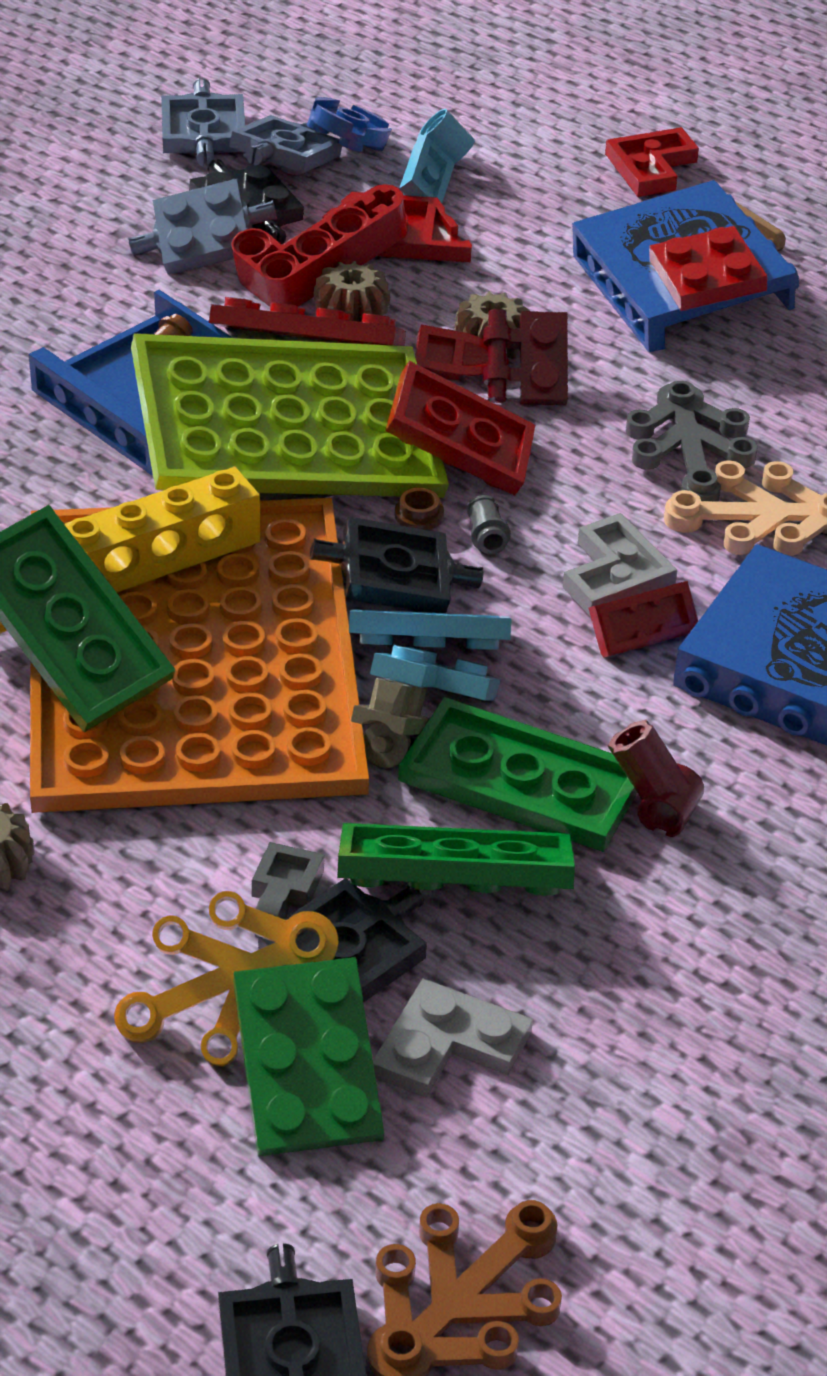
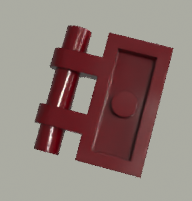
(542, 357)

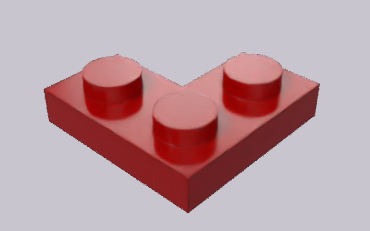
(648, 158)

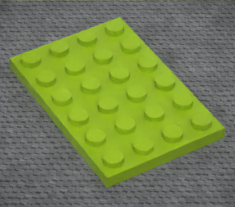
(279, 413)

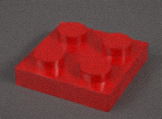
(707, 268)

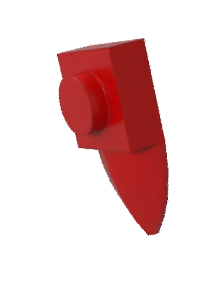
(450, 352)

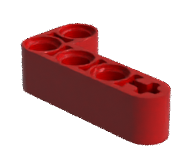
(347, 235)

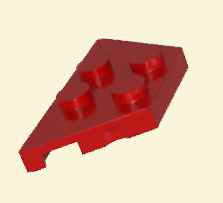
(429, 233)

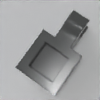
(286, 878)

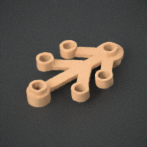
(686, 511)

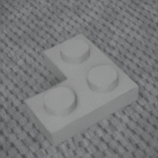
(621, 565)
(444, 1024)

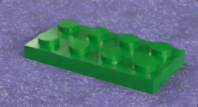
(74, 622)
(519, 773)
(456, 856)

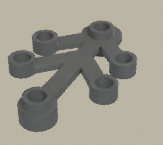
(683, 403)

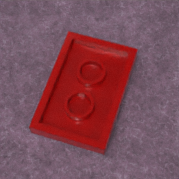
(461, 428)

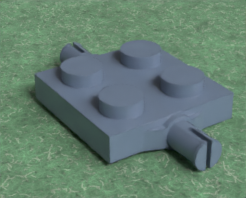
(201, 122)
(285, 144)
(199, 226)

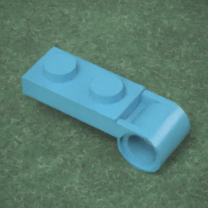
(433, 157)

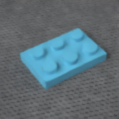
(430, 628)

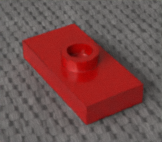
(643, 619)

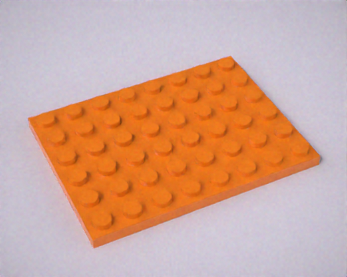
(254, 692)

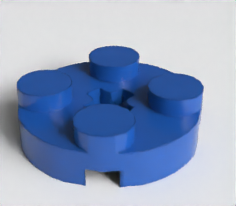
(353, 126)

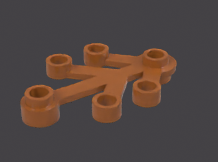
(462, 1298)

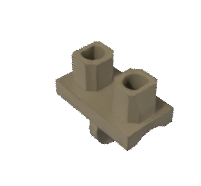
(394, 717)

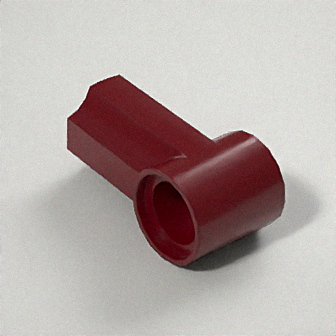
(666, 788)

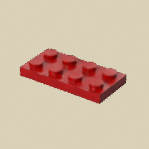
(292, 321)

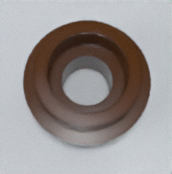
(419, 509)

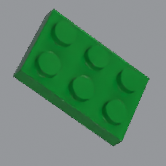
(307, 1056)

